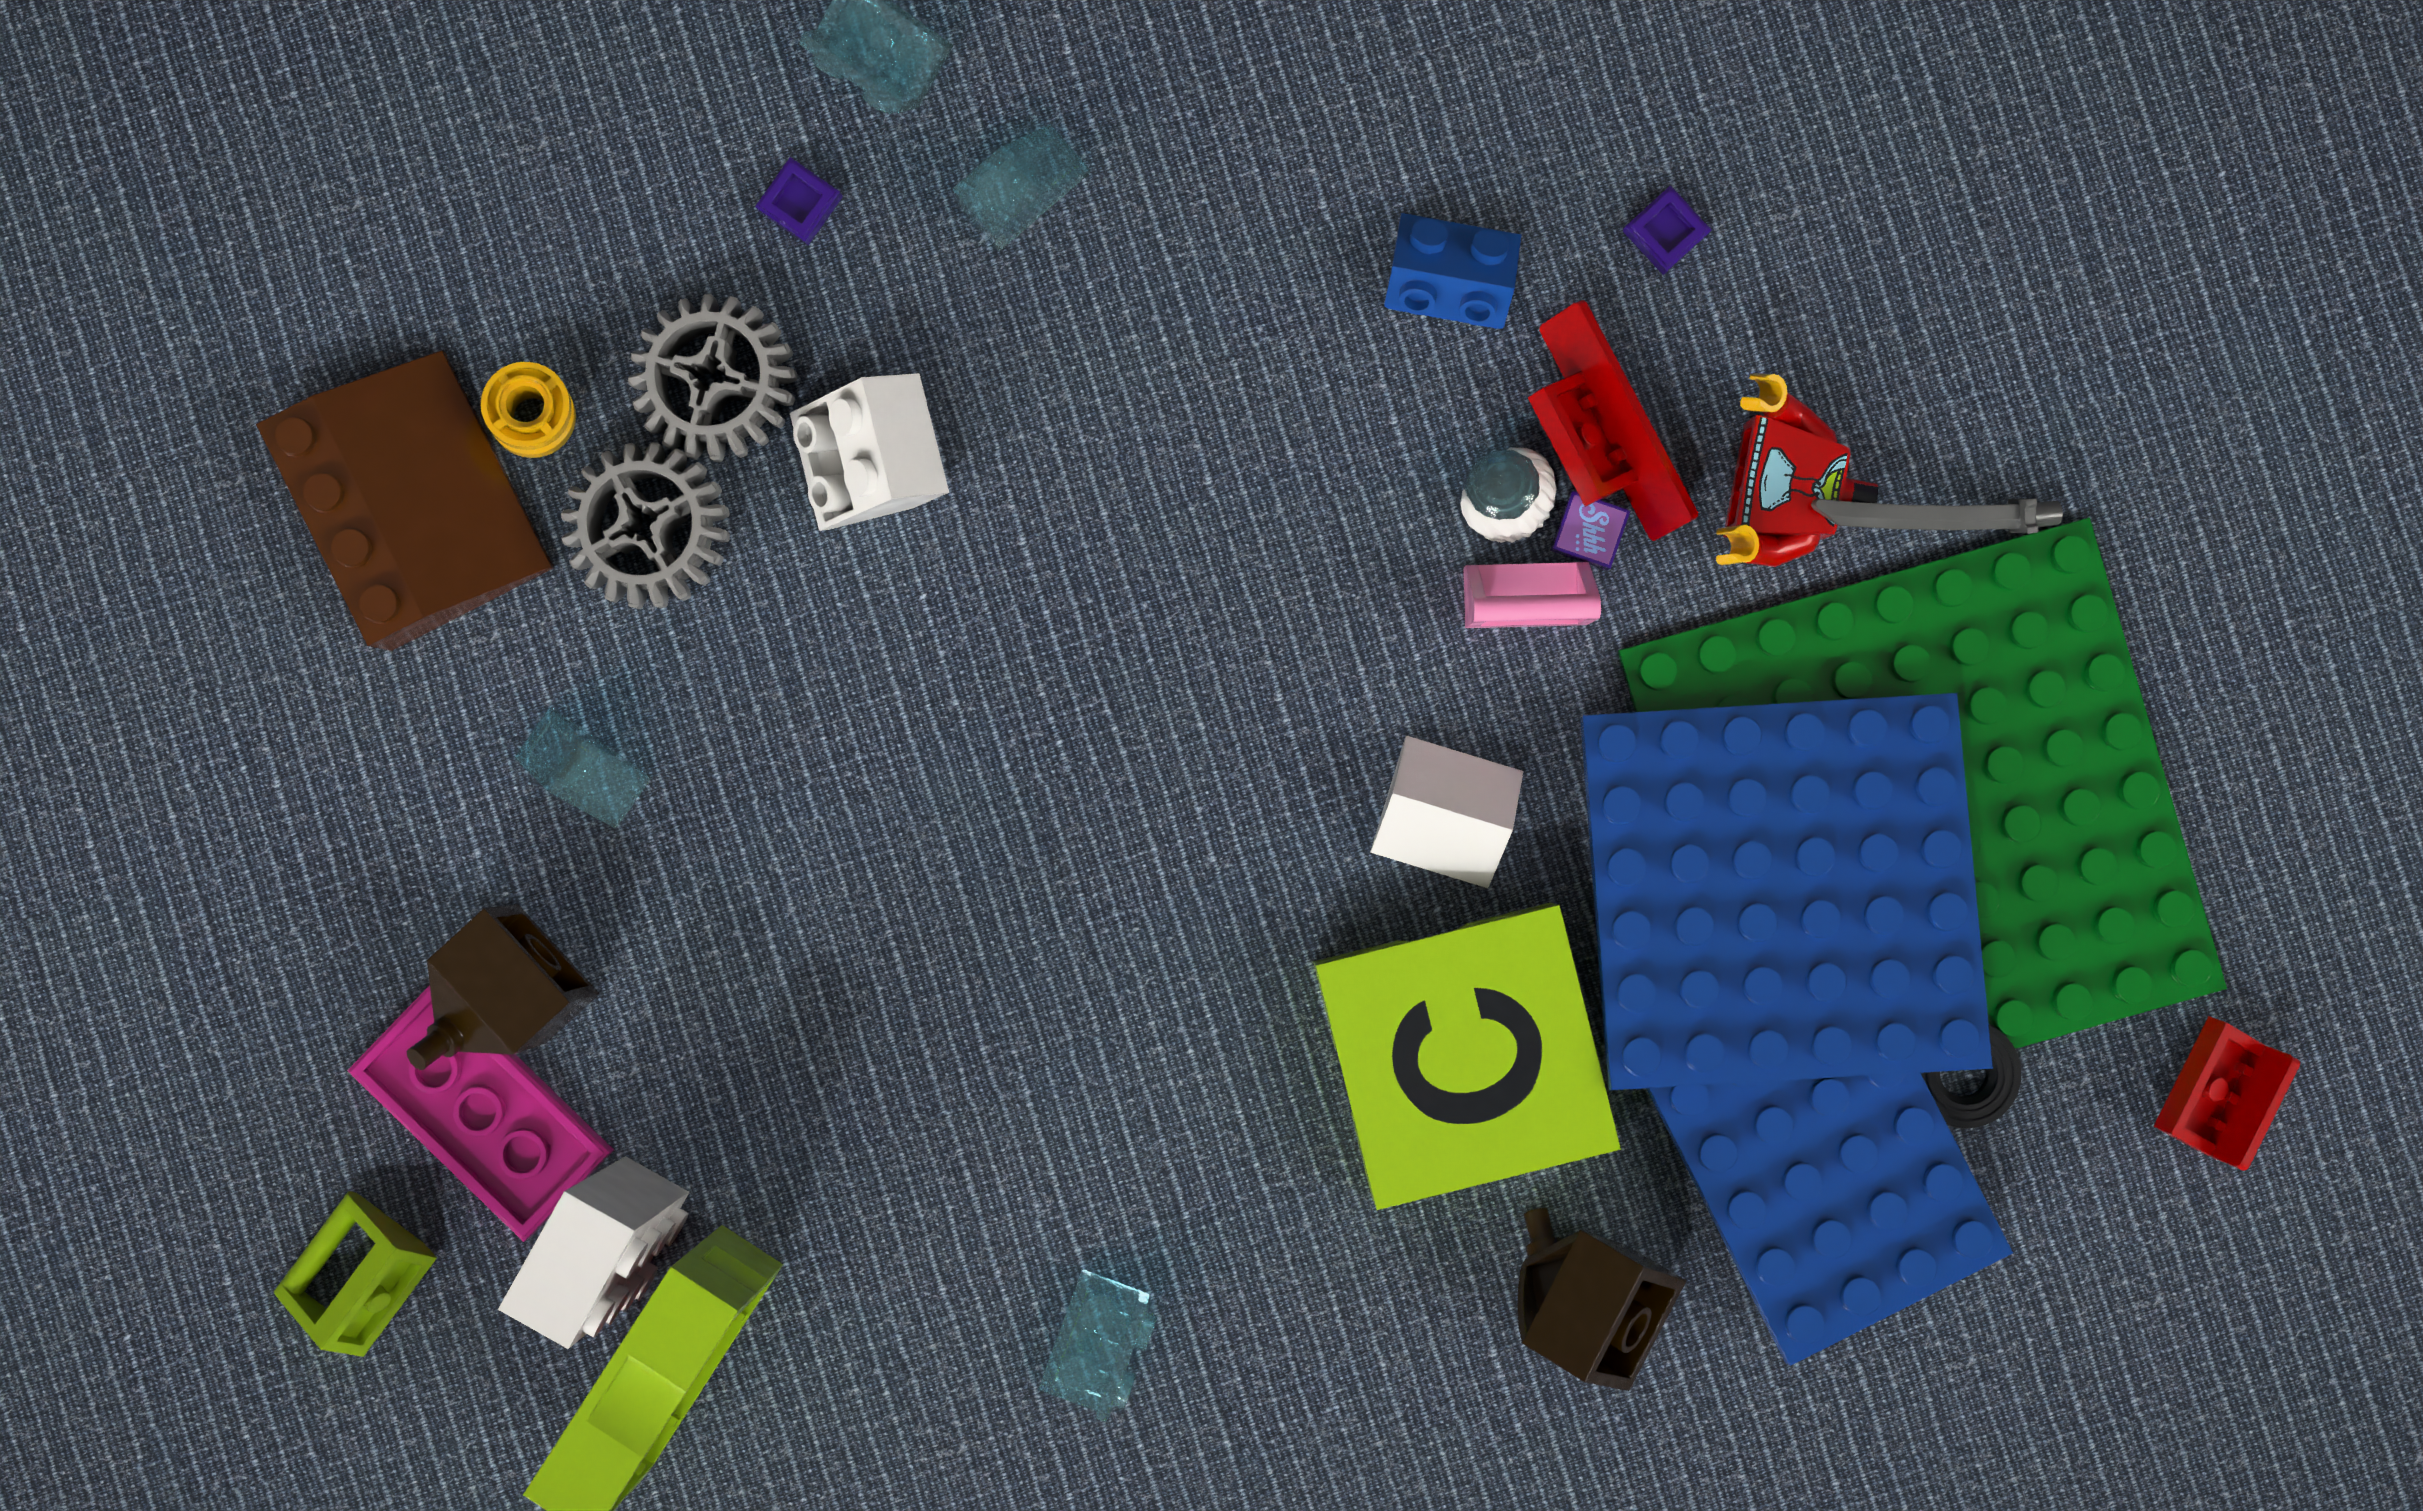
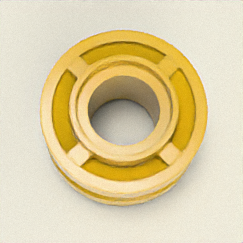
(522, 382)

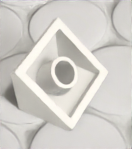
(1448, 812)

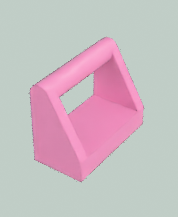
(1530, 595)

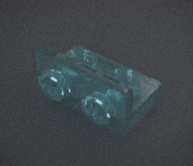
(1097, 1343)

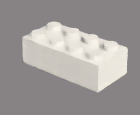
(596, 1252)

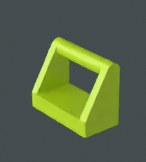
(371, 1292)

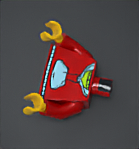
(1778, 473)

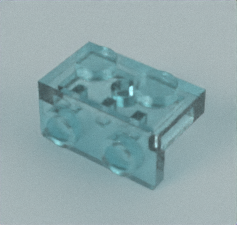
(879, 51)

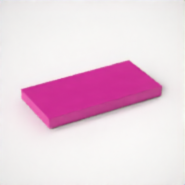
(484, 1121)

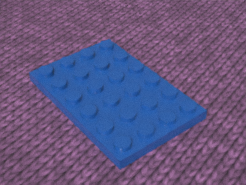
(1832, 1197)

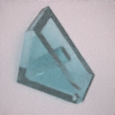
(581, 769)

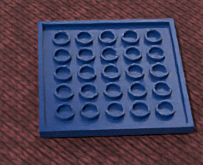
(1784, 892)

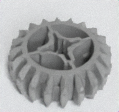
(717, 351)
(618, 482)

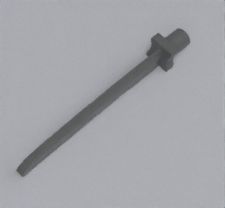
(2018, 516)

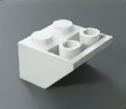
(869, 450)

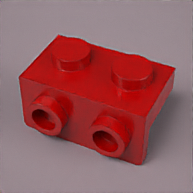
(2227, 1094)

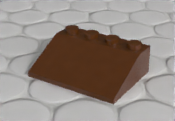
(405, 499)

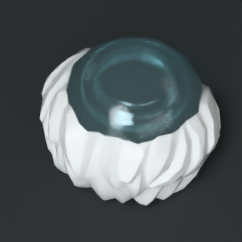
(1508, 494)

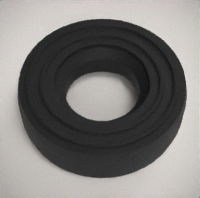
(1994, 1095)

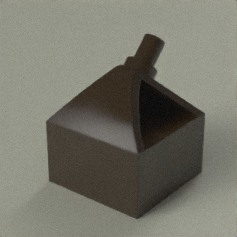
(499, 989)
(1591, 1303)

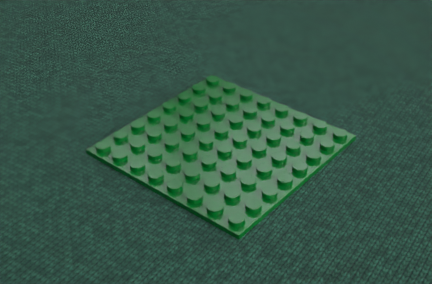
(2066, 795)

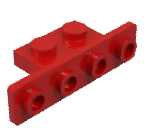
(1603, 427)

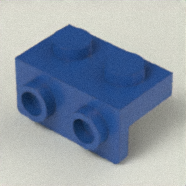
(1453, 271)

